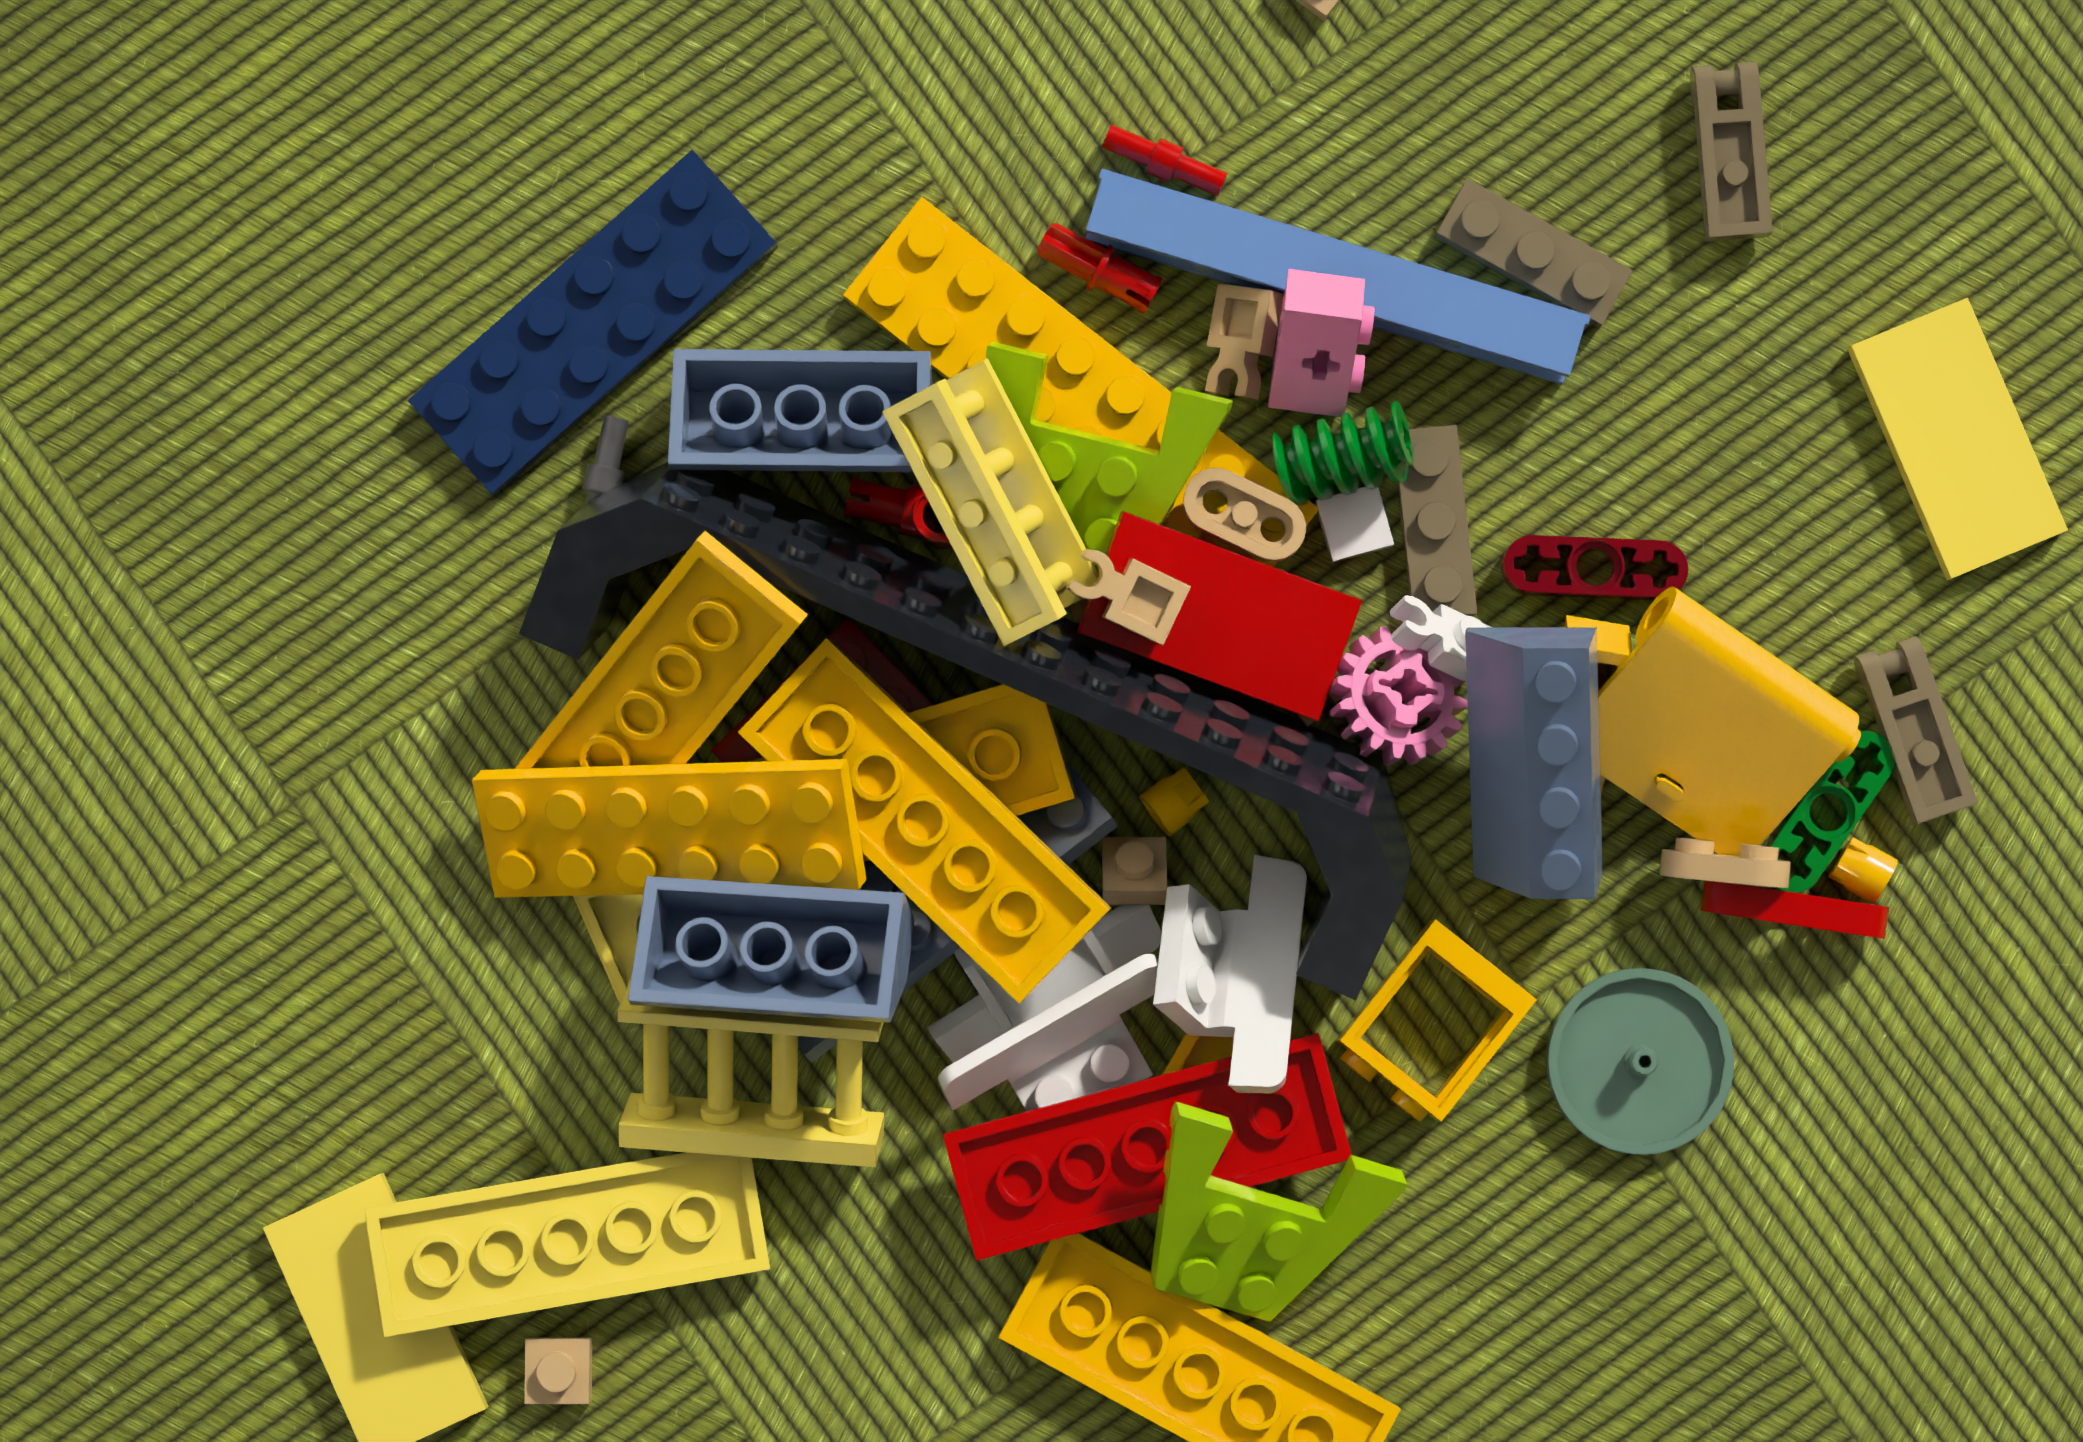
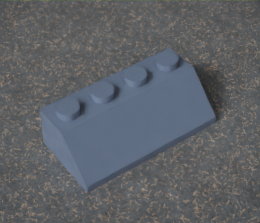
(790, 409)
(1535, 759)
(772, 949)

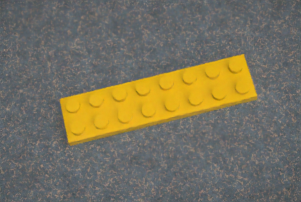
(955, 296)

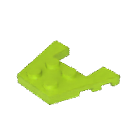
(1105, 475)
(1245, 1244)

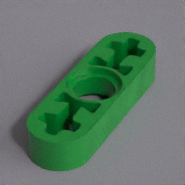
(1866, 782)

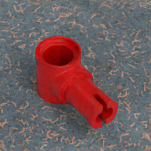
(894, 508)

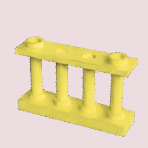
(992, 499)
(750, 1128)

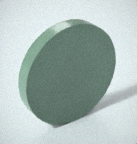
(1639, 1061)

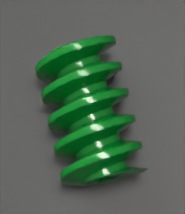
(1344, 456)

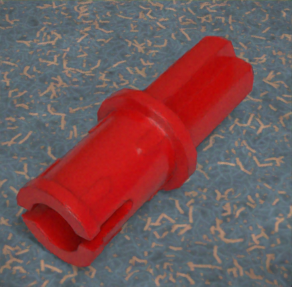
(1099, 267)

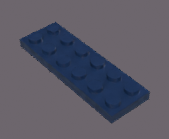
(593, 323)

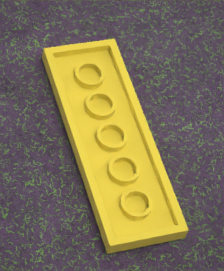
(564, 1239)

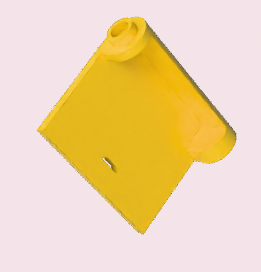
(1720, 722)

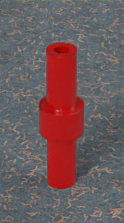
(1164, 160)

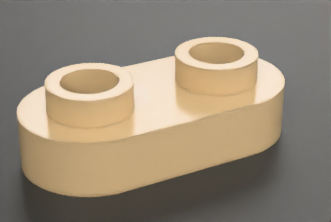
(1245, 512)
(1753, 866)

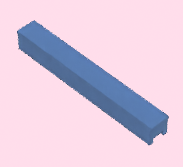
(1406, 295)

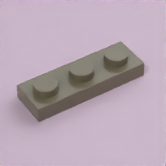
(1533, 252)
(1436, 522)

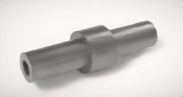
(605, 471)

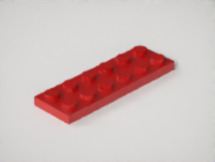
(1106, 1151)

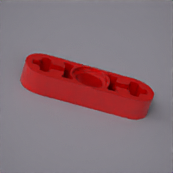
(1795, 909)

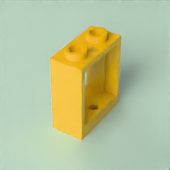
(1478, 973)

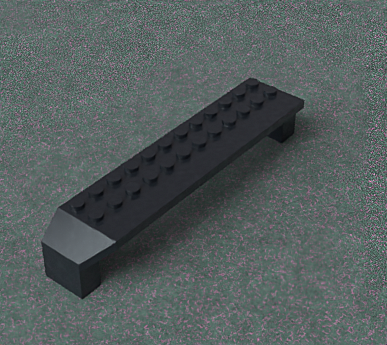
(1334, 789)

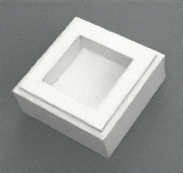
(1354, 524)

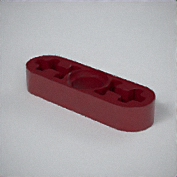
(1546, 550)

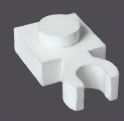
(1436, 632)

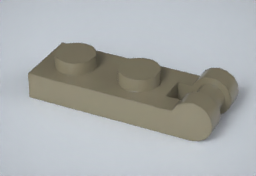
(1731, 153)
(1917, 732)

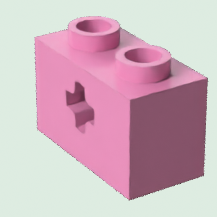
(1318, 343)

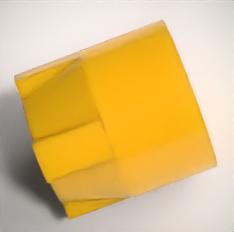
(1173, 801)
(1863, 869)

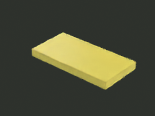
(1957, 439)
(387, 1385)

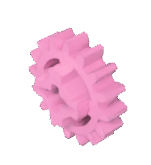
(1378, 711)

